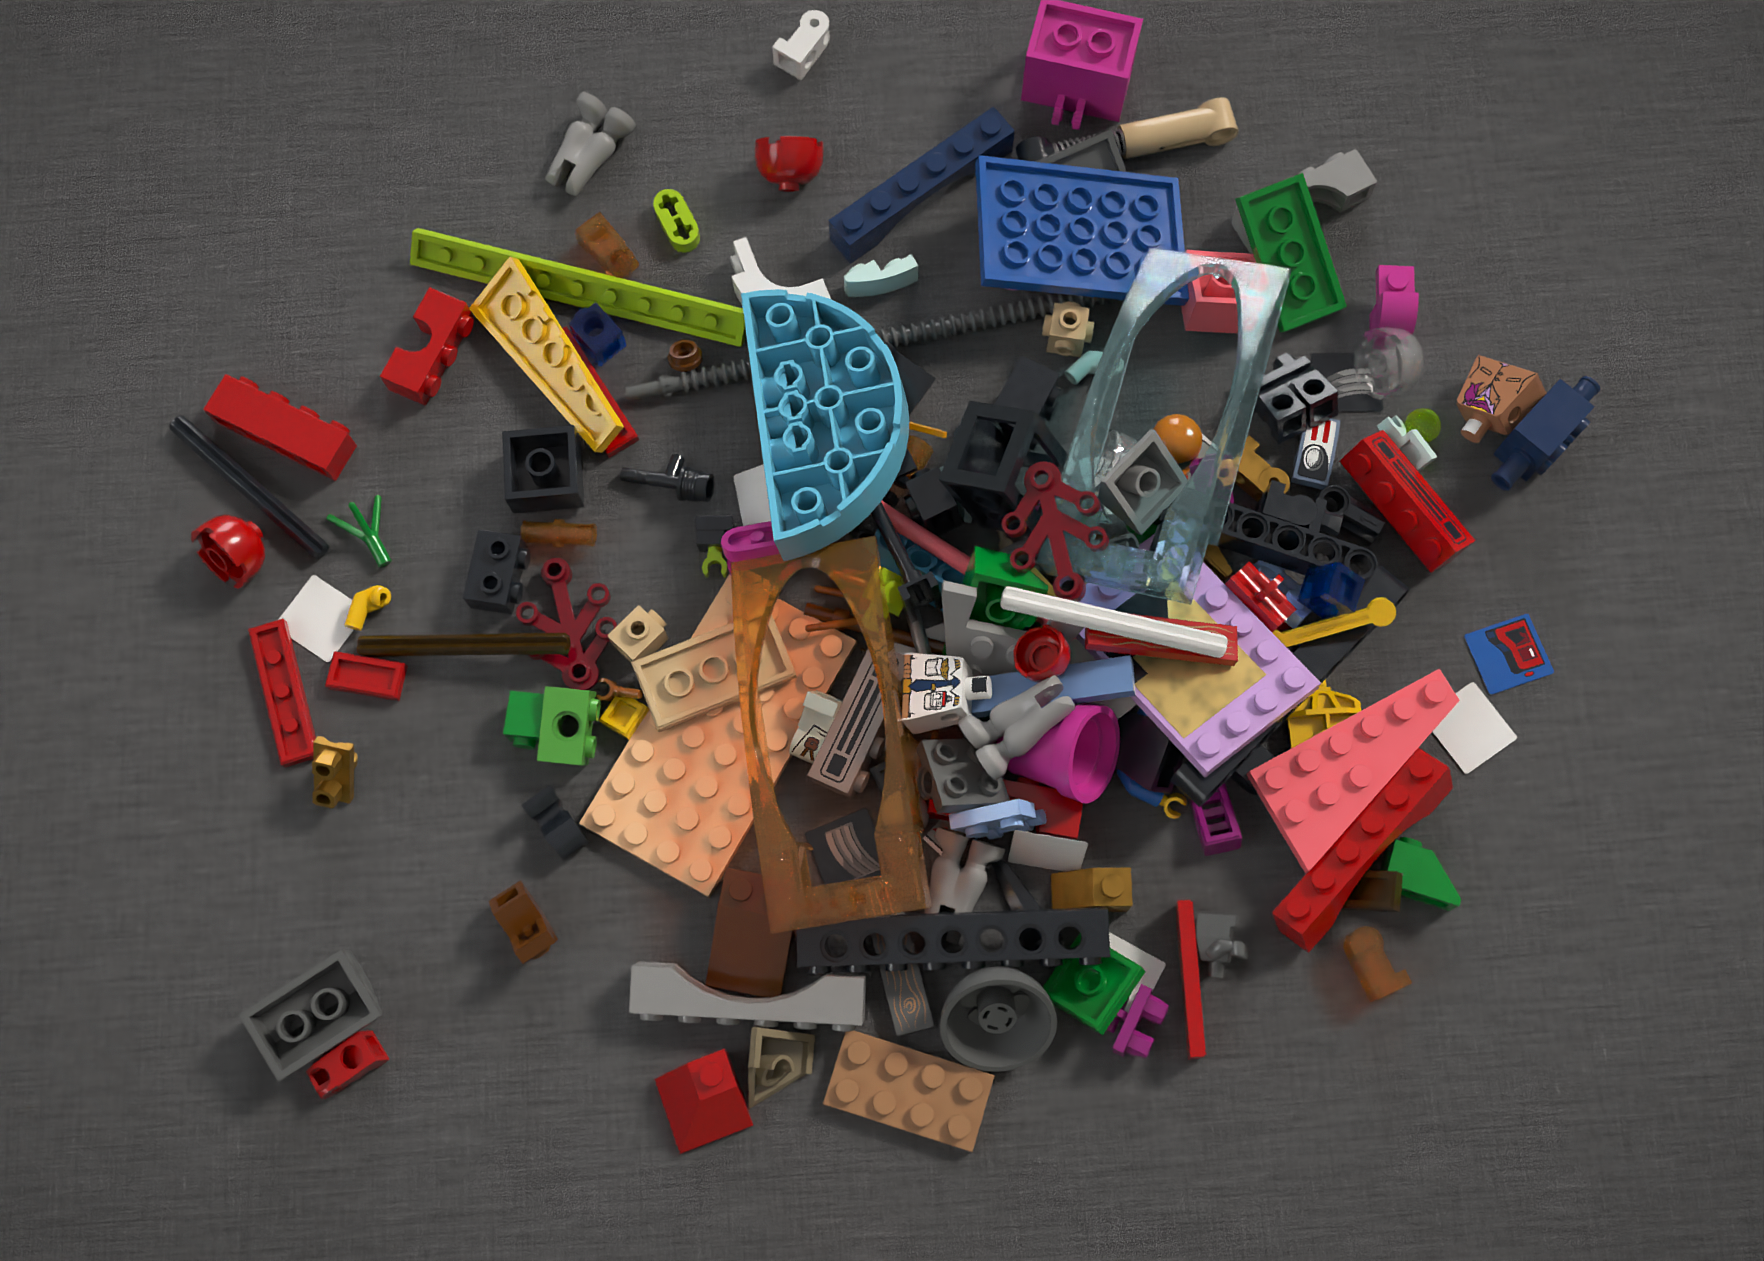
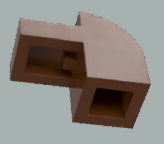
(523, 922)

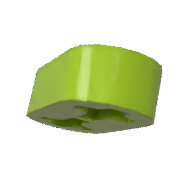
(682, 217)

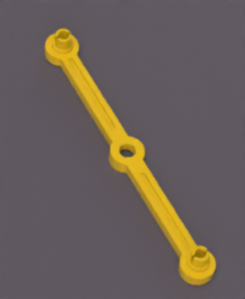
(1379, 612)

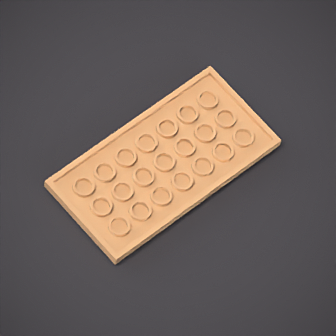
(685, 790)

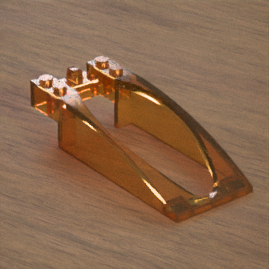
(783, 860)

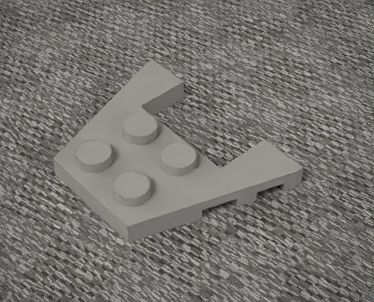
(983, 645)

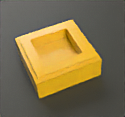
(624, 716)

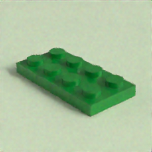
(1289, 235)

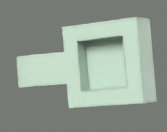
(1410, 443)

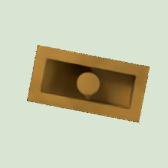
(1092, 889)

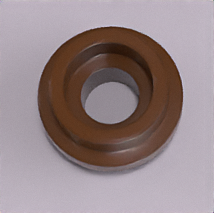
(684, 356)

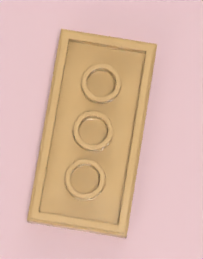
(703, 674)

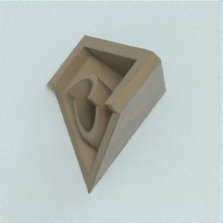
(777, 1061)

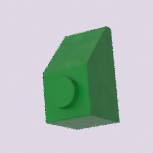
(1422, 874)

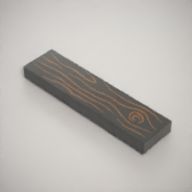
(904, 992)

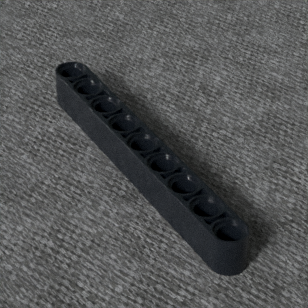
(1321, 659)

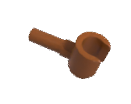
(618, 691)

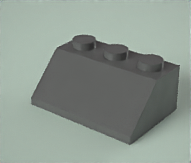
(312, 1013)

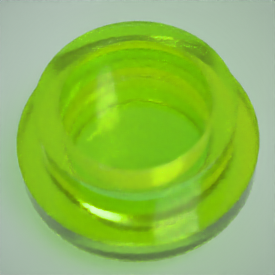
(1425, 422)

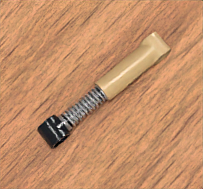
(1209, 123)

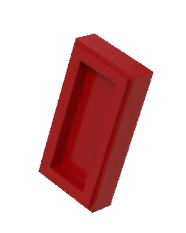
(366, 676)

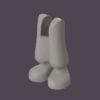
(585, 147)
(1019, 721)
(957, 887)

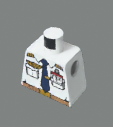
(939, 691)

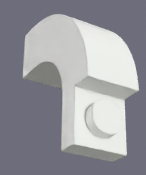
(749, 278)

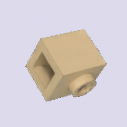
(639, 634)

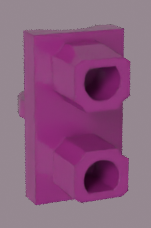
(1133, 1041)

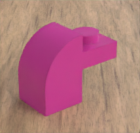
(1395, 298)

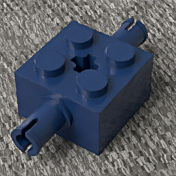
(1545, 432)

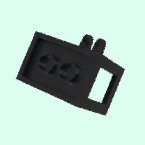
(985, 465)

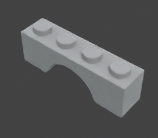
(1338, 183)

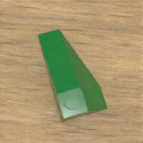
(990, 574)

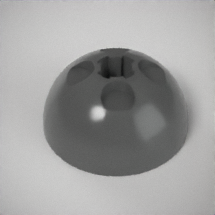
(997, 1020)

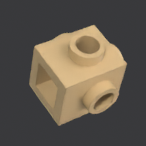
(1068, 329)

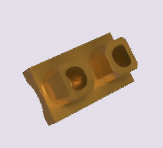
(333, 772)

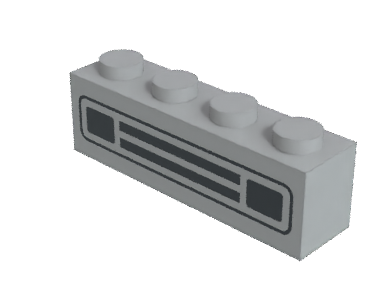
(854, 734)

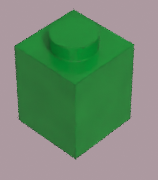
(523, 719)

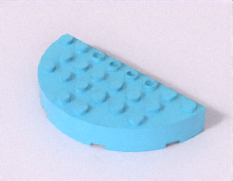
(825, 415)

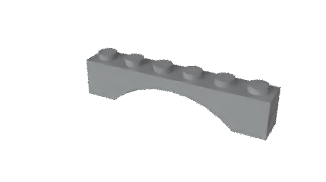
(669, 990)

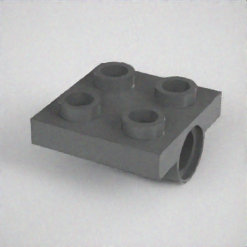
(956, 777)

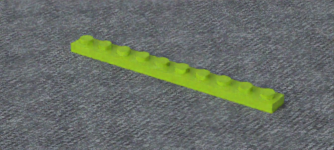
(583, 287)

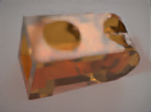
(606, 246)
(1371, 964)

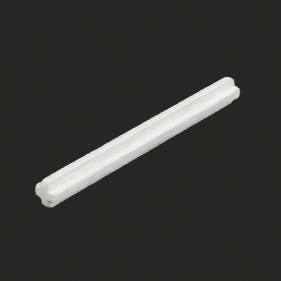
(1113, 622)

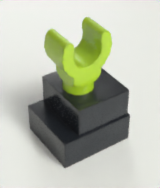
(709, 535)

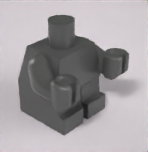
(1216, 941)

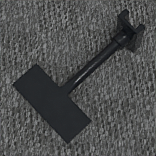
(916, 588)

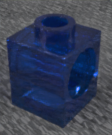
(602, 346)
(1331, 590)

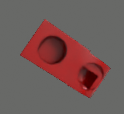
(346, 1063)

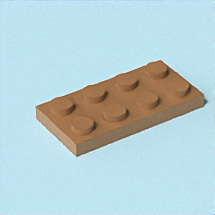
(909, 1090)

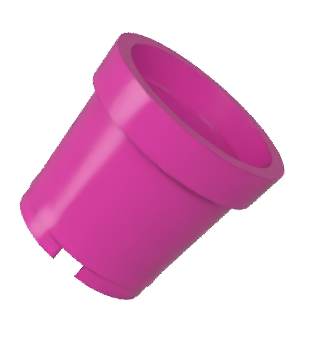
(1074, 754)

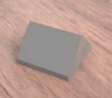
(1142, 483)

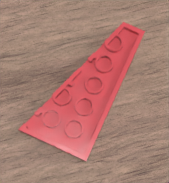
(1335, 774)

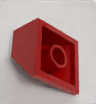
(703, 1101)

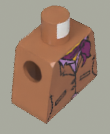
(1497, 397)

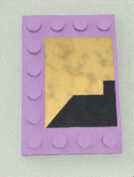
(1207, 706)

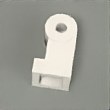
(804, 46)

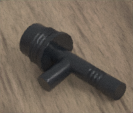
(688, 482)

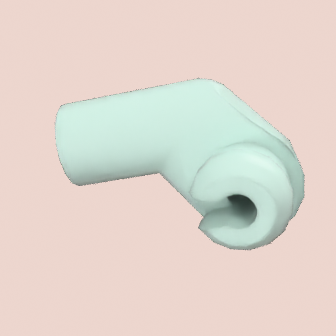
(1084, 365)

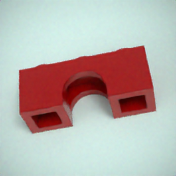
(420, 372)

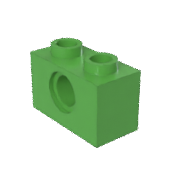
(553, 742)

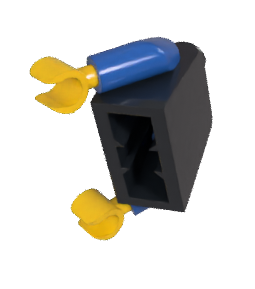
(1148, 762)

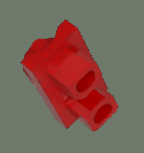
(1261, 595)

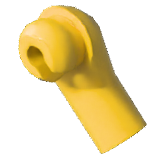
(365, 603)

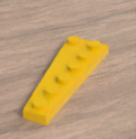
(534, 339)

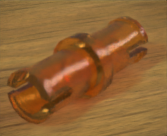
(559, 533)

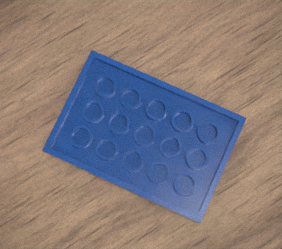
(1072, 227)

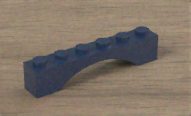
(880, 210)

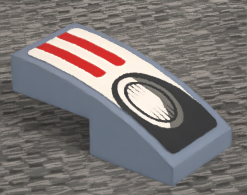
(1316, 455)

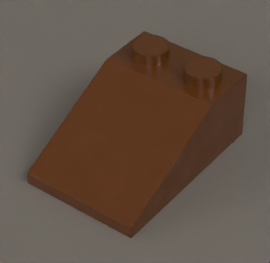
(743, 949)

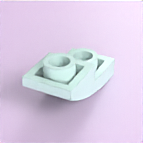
(870, 280)

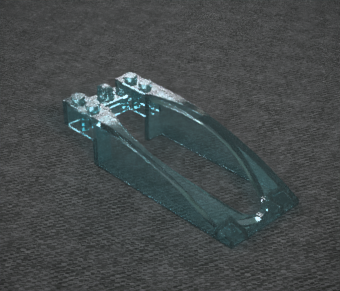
(1202, 505)

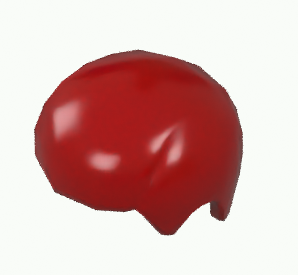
(1042, 653)

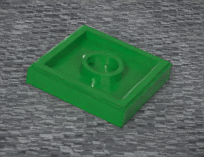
(1093, 991)

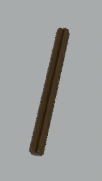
(463, 644)

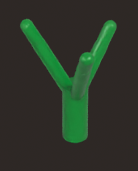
(369, 536)

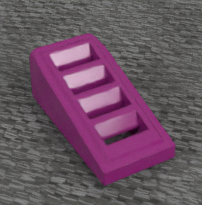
(1219, 843)

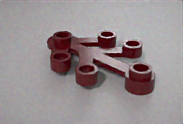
(1053, 525)
(570, 626)

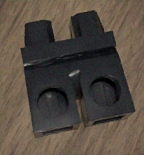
(1295, 397)
(1298, 511)

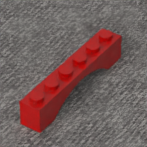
(1322, 892)

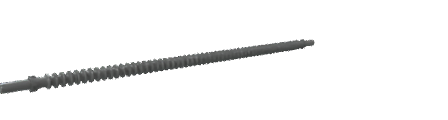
(669, 385)

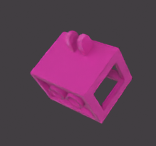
(1080, 60)

